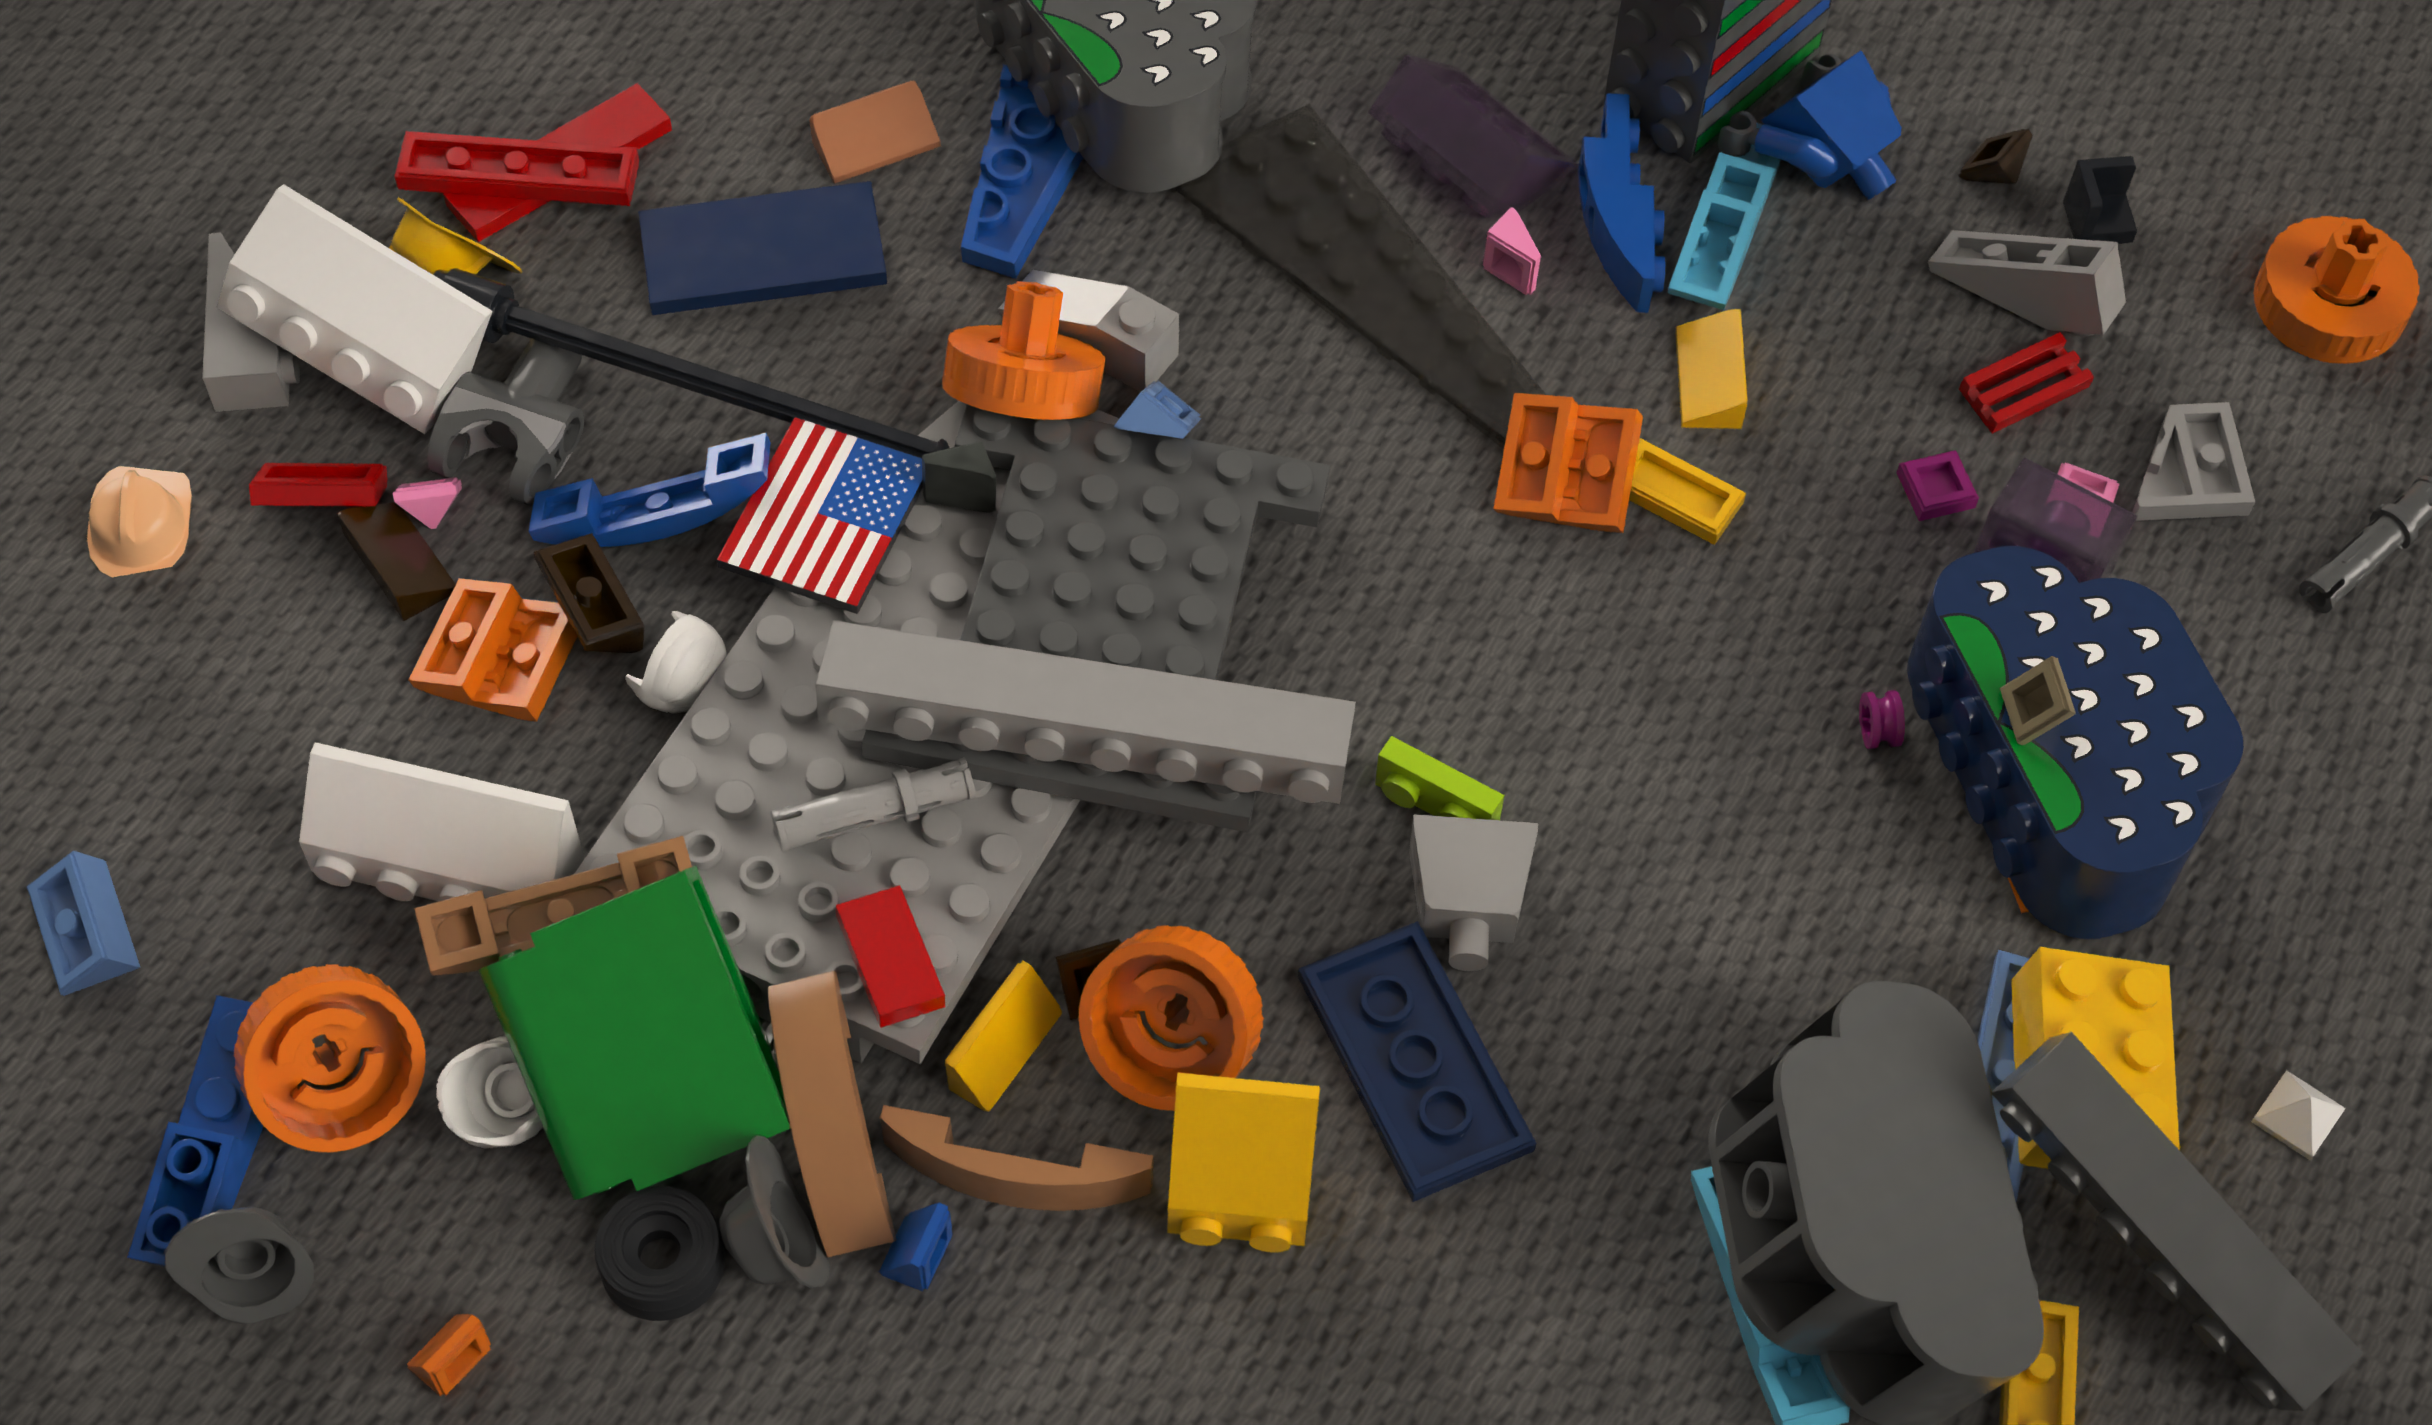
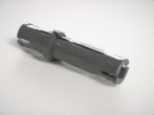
(2389, 529)

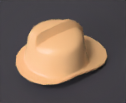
(138, 520)

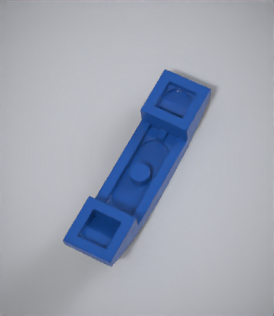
(656, 509)

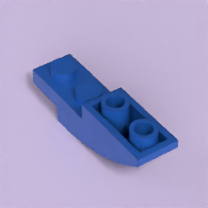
(1619, 209)
(207, 1149)

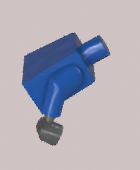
(1827, 127)

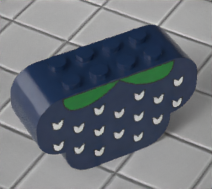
(2117, 794)

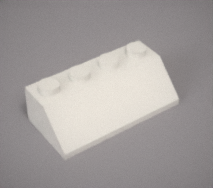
(353, 308)
(429, 829)

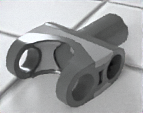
(515, 415)

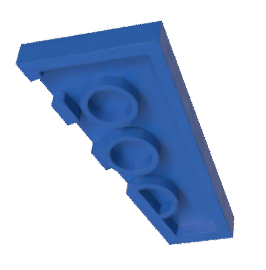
(1019, 181)

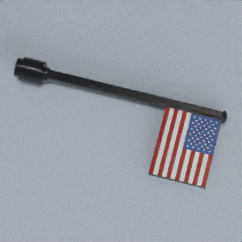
(829, 492)

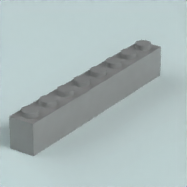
(1084, 712)

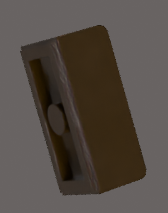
(396, 557)
(591, 596)

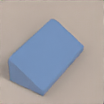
(1159, 413)
(82, 923)

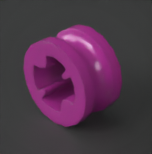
(1882, 719)

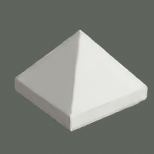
(2298, 1115)

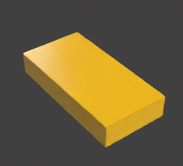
(1683, 493)

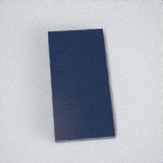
(762, 247)
(1416, 1061)

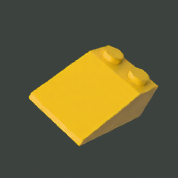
(1241, 1161)

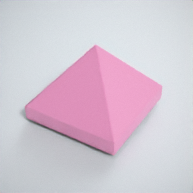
(428, 499)

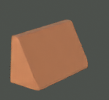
(873, 131)

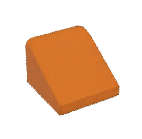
(451, 1353)

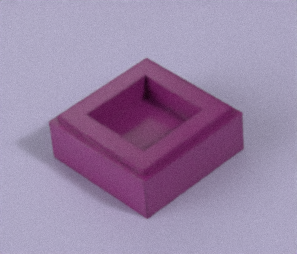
(1937, 485)

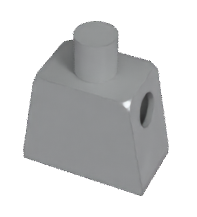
(1470, 882)

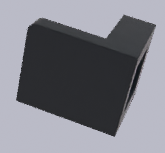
(2098, 200)

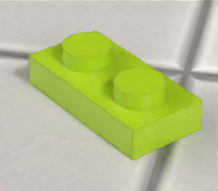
(1420, 780)

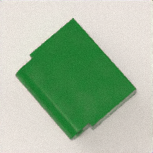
(638, 1038)

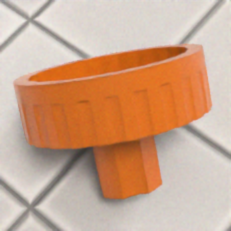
(2341, 263)
(1024, 362)
(1188, 991)
(352, 1014)

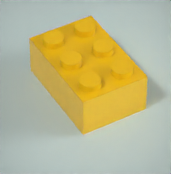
(2115, 1011)

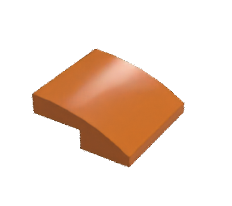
(1568, 462)
(495, 650)

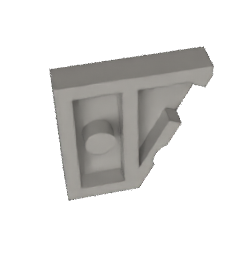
(2196, 467)

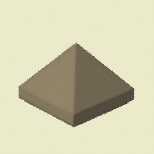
(2037, 700)

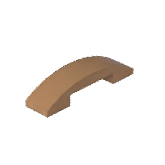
(476, 930)
(828, 1114)
(1104, 1177)

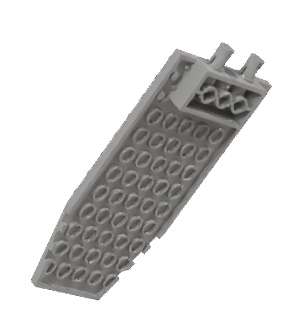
(760, 748)

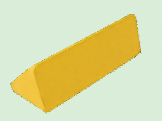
(1712, 371)
(1002, 1038)

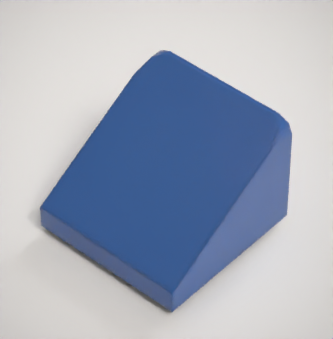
(919, 1246)

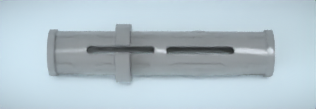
(881, 802)

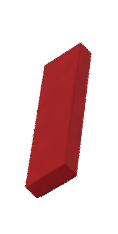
(622, 121)
(517, 168)

